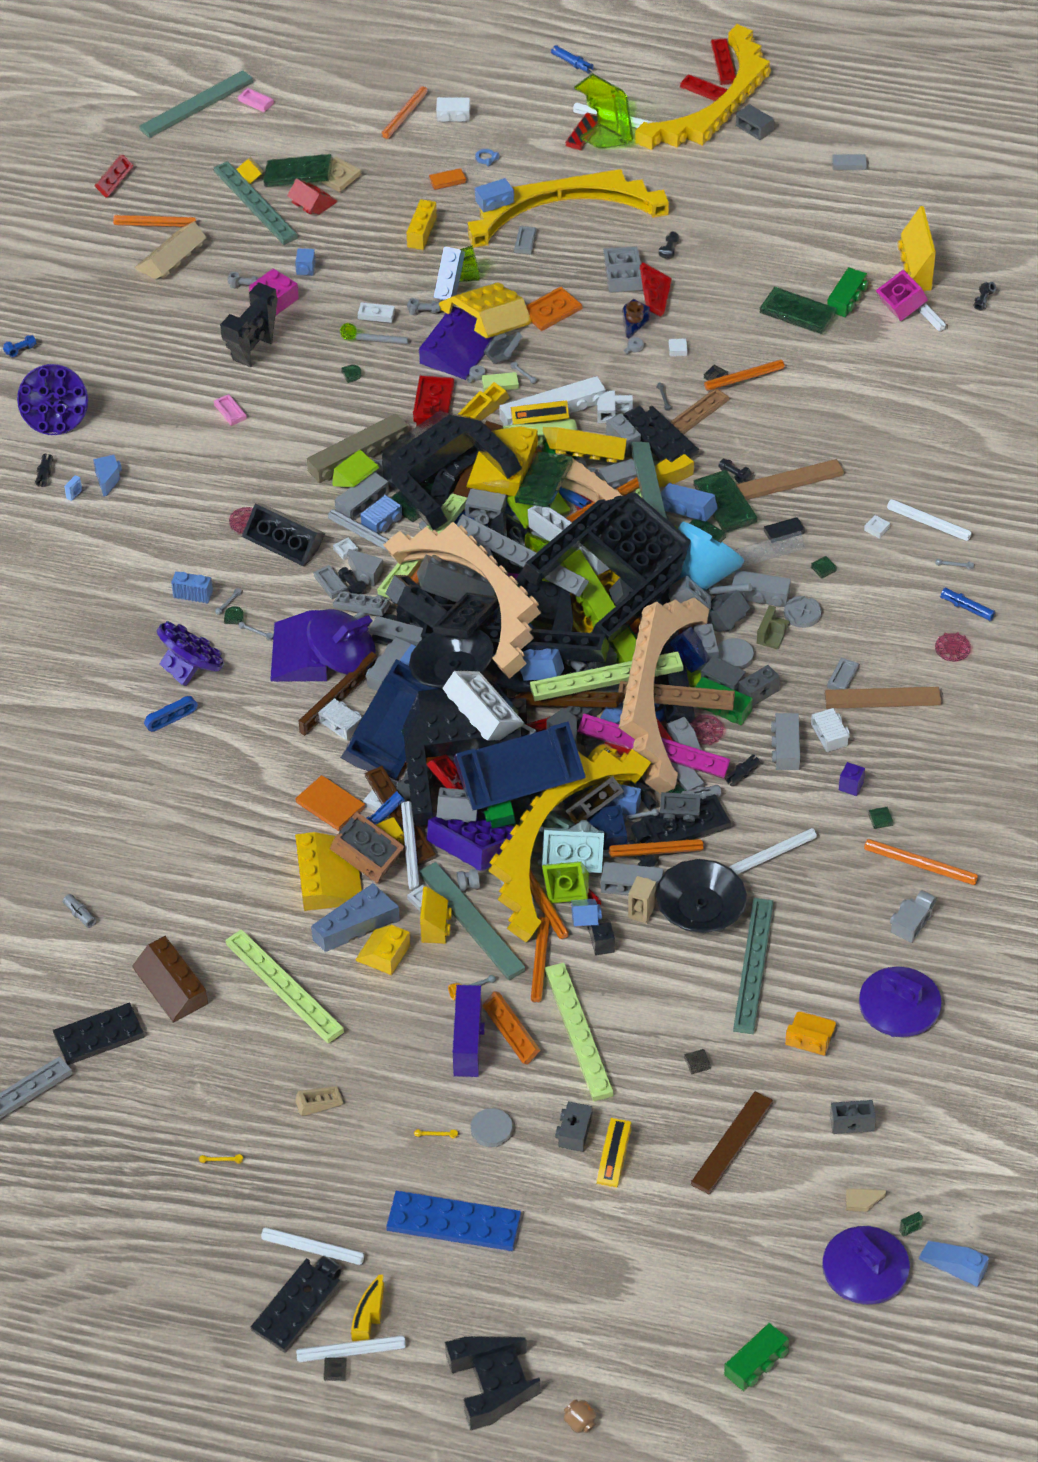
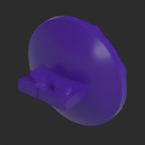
(52, 399)
(340, 639)
(187, 652)
(900, 1001)
(866, 1265)

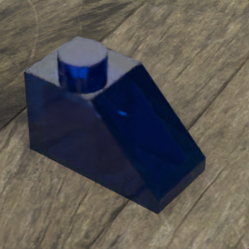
(632, 328)
(690, 649)

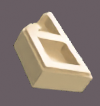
(862, 1199)

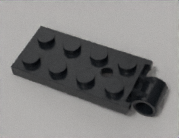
(664, 437)
(711, 820)
(293, 1307)

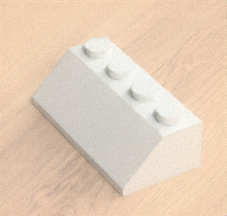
(482, 704)

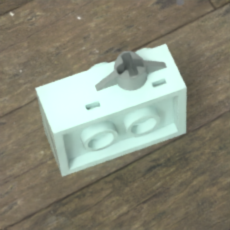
(574, 844)

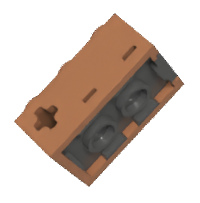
(366, 847)

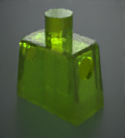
(470, 267)

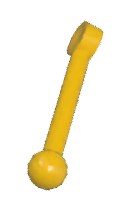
(453, 1133)
(238, 1158)

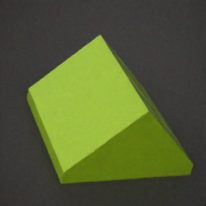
(353, 470)
(566, 881)

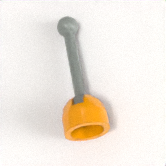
(452, 987)

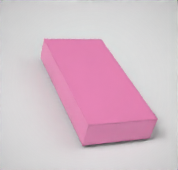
(256, 100)
(230, 409)

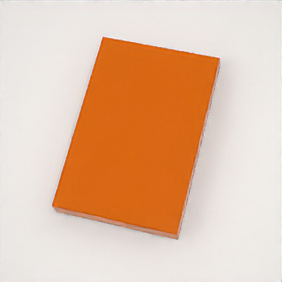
(552, 308)
(329, 802)

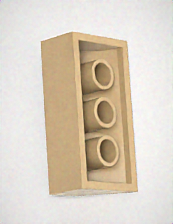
(172, 251)

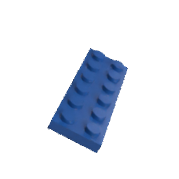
(453, 1220)

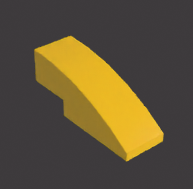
(485, 403)
(674, 471)

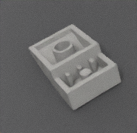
(623, 269)

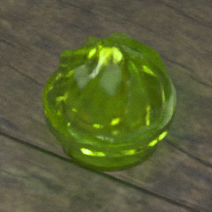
(348, 331)

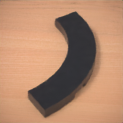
(449, 473)
(516, 681)

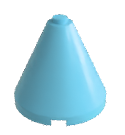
(707, 558)

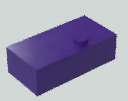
(467, 1031)

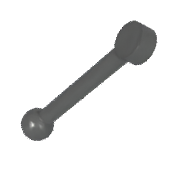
(660, 386)

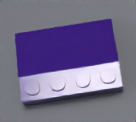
(454, 344)
(291, 652)
(469, 841)

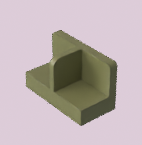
(771, 629)

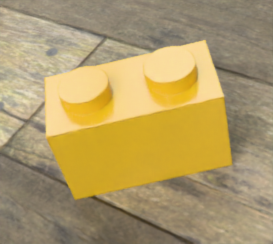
(434, 917)
(385, 948)

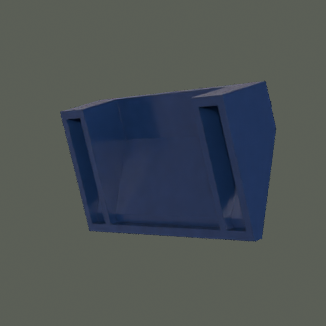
(379, 734)
(519, 766)

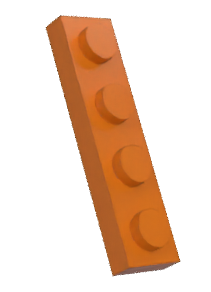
(511, 1027)

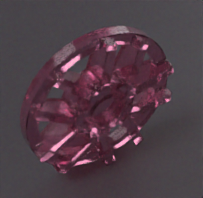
(241, 520)
(952, 646)
(707, 729)

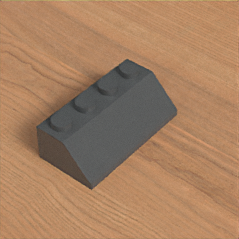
(450, 579)

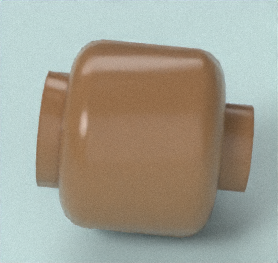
(580, 1416)

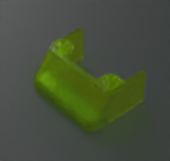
(612, 111)

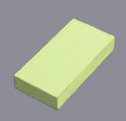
(505, 380)

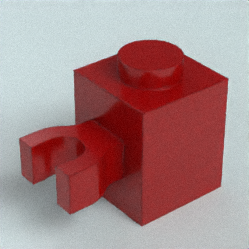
(425, 411)

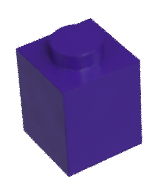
(851, 779)

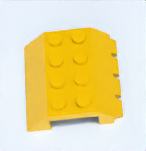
(493, 306)

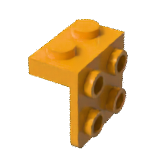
(810, 1033)

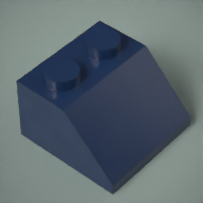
(612, 824)

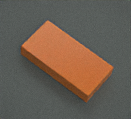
(447, 179)

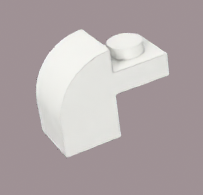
(609, 404)

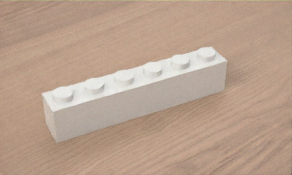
(578, 396)
(550, 523)

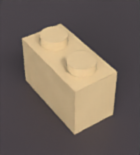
(641, 899)

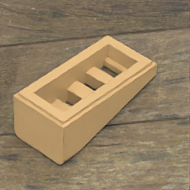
(305, 1099)

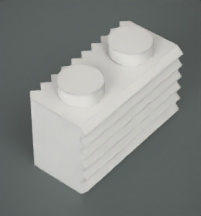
(453, 109)
(340, 719)
(830, 729)

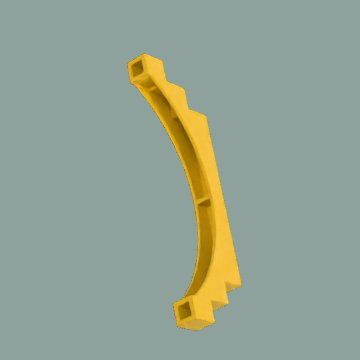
(704, 123)
(601, 186)
(514, 861)

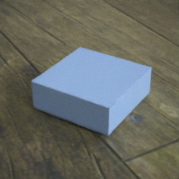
(73, 488)

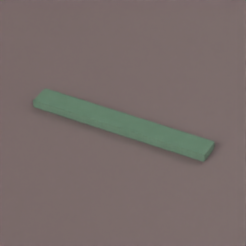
(196, 104)
(255, 203)
(647, 475)
(473, 921)
(753, 966)

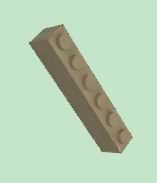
(369, 440)

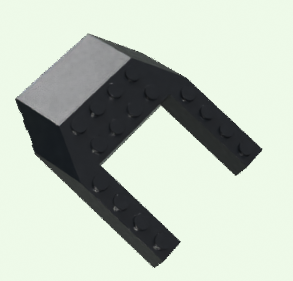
(430, 449)
(630, 542)
(438, 729)

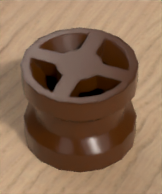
(634, 312)

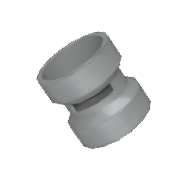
(472, 877)

